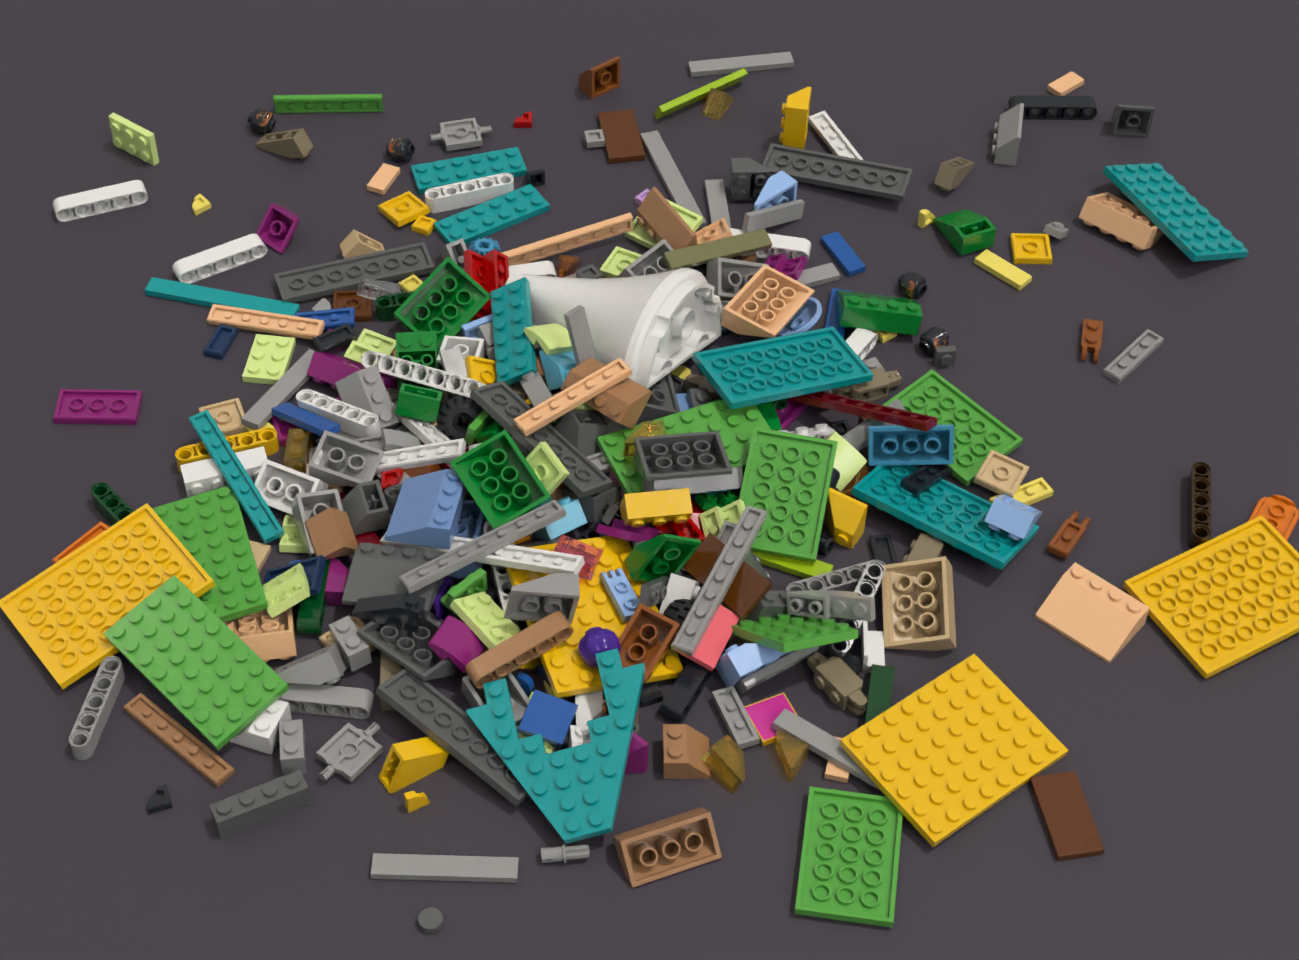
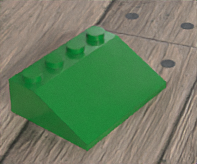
(442, 302)
(878, 312)
(500, 480)

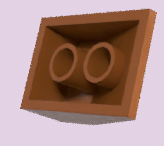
(647, 639)

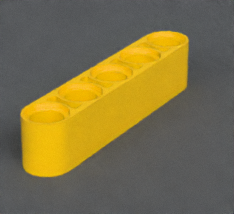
(240, 442)

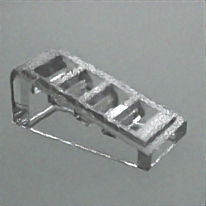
(386, 287)

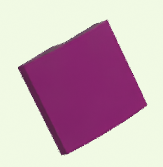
(789, 267)
(627, 532)
(457, 642)

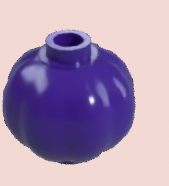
(597, 641)

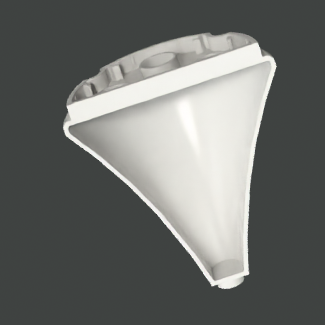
(642, 319)

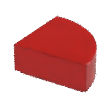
(524, 121)
(391, 478)

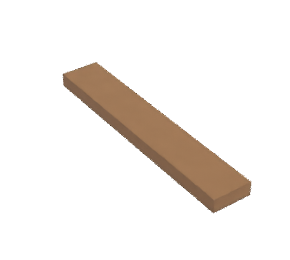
(179, 740)

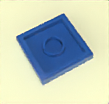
(548, 717)

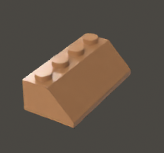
(664, 222)
(620, 402)
(667, 846)

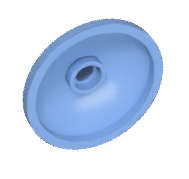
(804, 319)

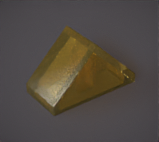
(717, 103)
(791, 753)

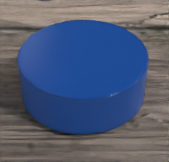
(525, 682)

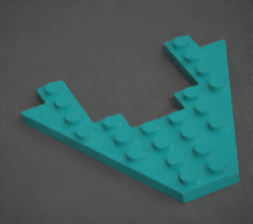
(579, 784)

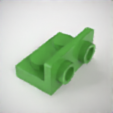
(472, 584)

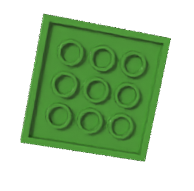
(793, 632)

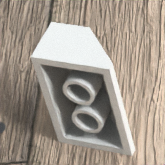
(281, 484)

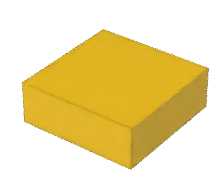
(423, 225)

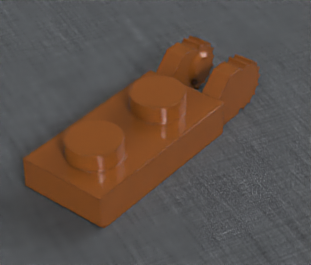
(1091, 338)
(1068, 536)

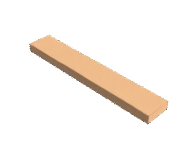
(265, 322)
(572, 397)

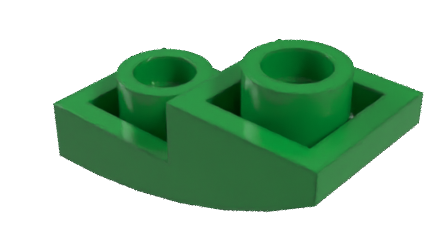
(710, 501)

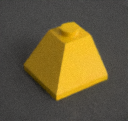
(845, 518)

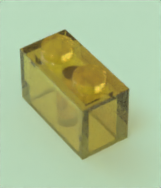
(297, 449)

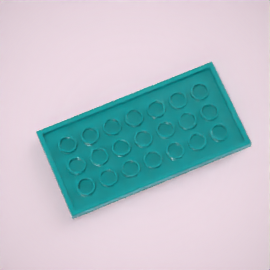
(1175, 212)
(782, 367)
(941, 511)

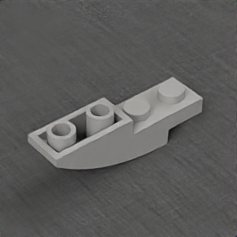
(831, 603)

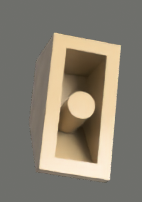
(359, 244)

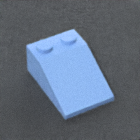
(777, 190)
(1012, 517)
(745, 660)

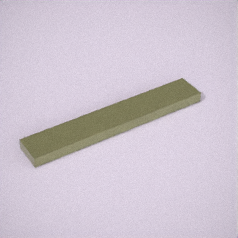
(722, 248)

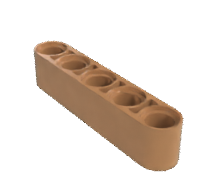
(519, 649)

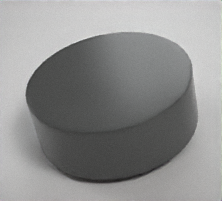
(430, 920)

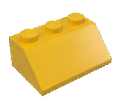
(796, 119)
(656, 507)

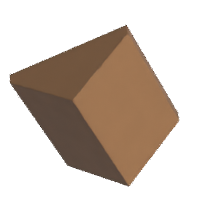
(331, 534)

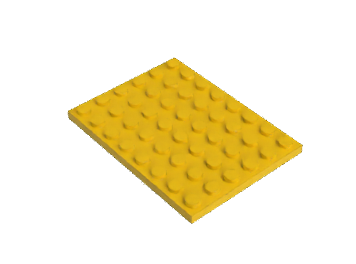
(94, 587)
(1225, 596)
(563, 664)
(953, 749)

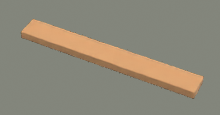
(570, 240)

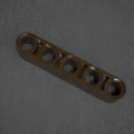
(1199, 504)

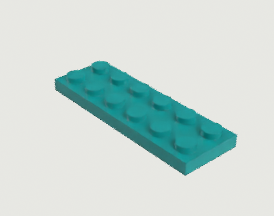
(468, 168)
(492, 215)
(510, 316)

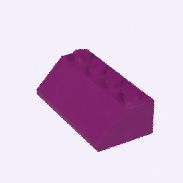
(332, 368)

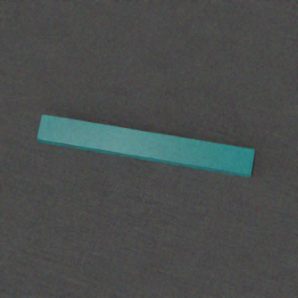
(208, 296)
(236, 477)

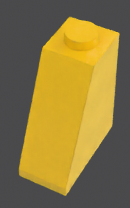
(411, 762)

